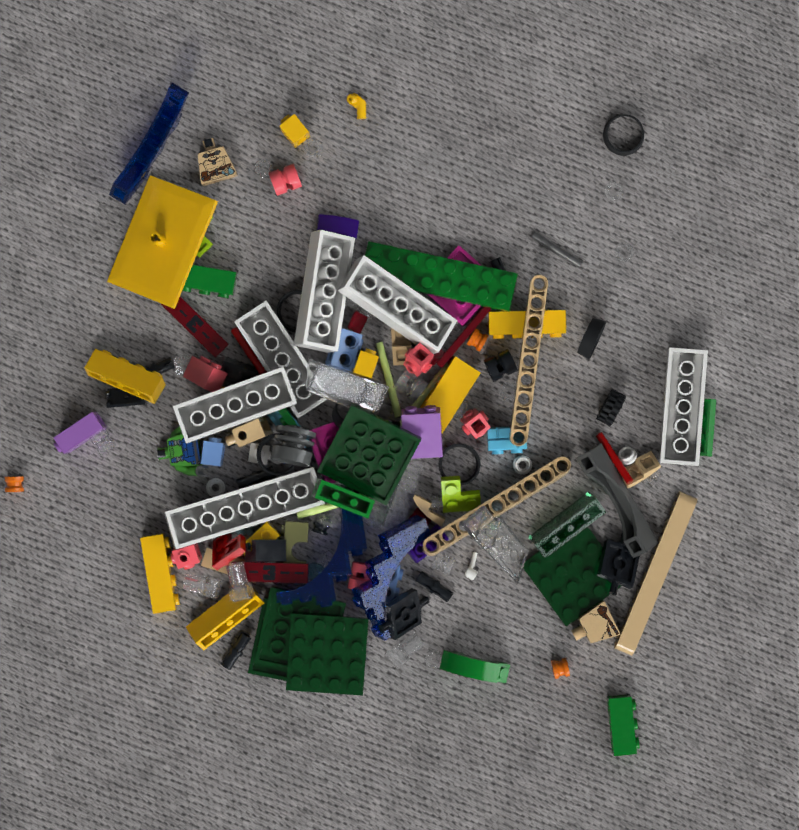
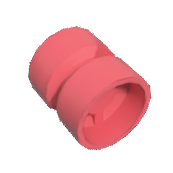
(285, 179)
(356, 569)

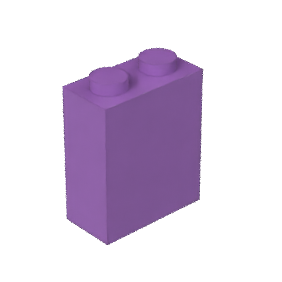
(426, 424)
(79, 433)

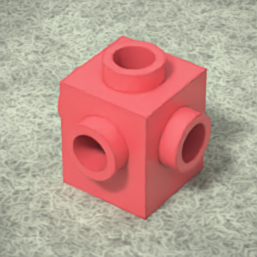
(418, 360)
(480, 426)
(186, 556)

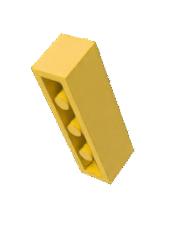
(513, 323)
(125, 376)
(158, 573)
(221, 618)

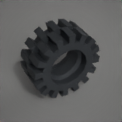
(611, 407)

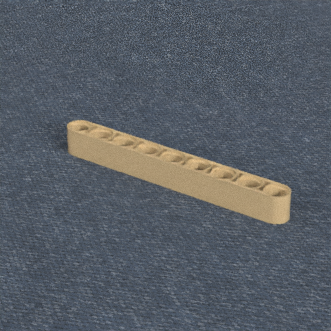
(532, 351)
(503, 499)
(656, 573)

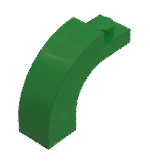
(474, 667)

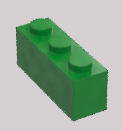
(211, 280)
(343, 498)
(622, 725)

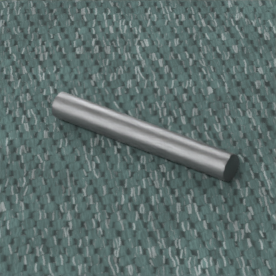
(556, 249)

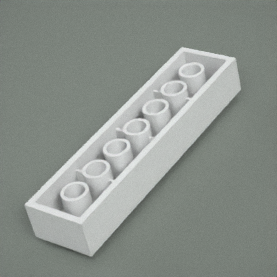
(242, 508)

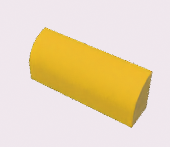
(452, 389)

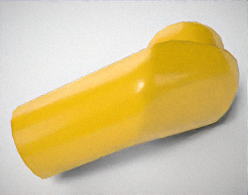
(358, 103)

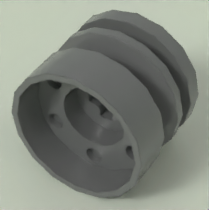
(293, 445)

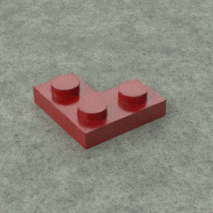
(227, 549)

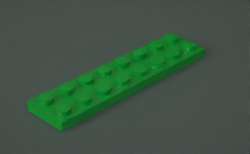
(446, 276)

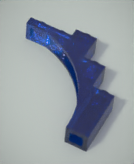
(151, 145)
(395, 546)
(321, 588)

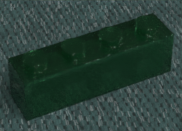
(567, 524)

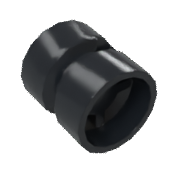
(507, 364)

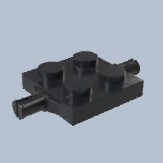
(617, 565)
(403, 613)

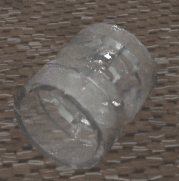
(415, 390)

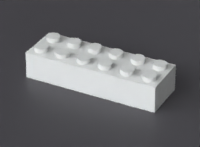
(321, 304)
(397, 304)
(277, 350)
(234, 405)
(683, 406)

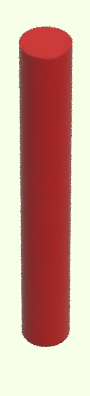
(248, 351)
(615, 459)

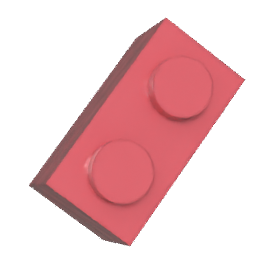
(205, 374)

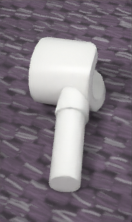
(470, 572)

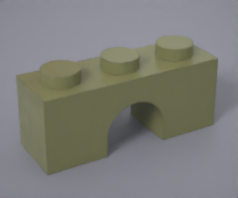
(294, 532)

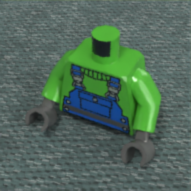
(183, 455)

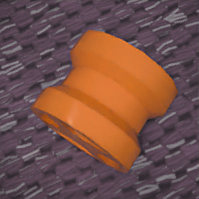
(477, 340)
(14, 483)
(560, 668)

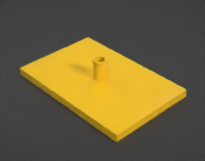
(162, 266)

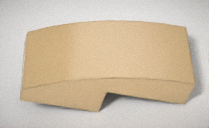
(400, 346)
(642, 468)
(424, 506)

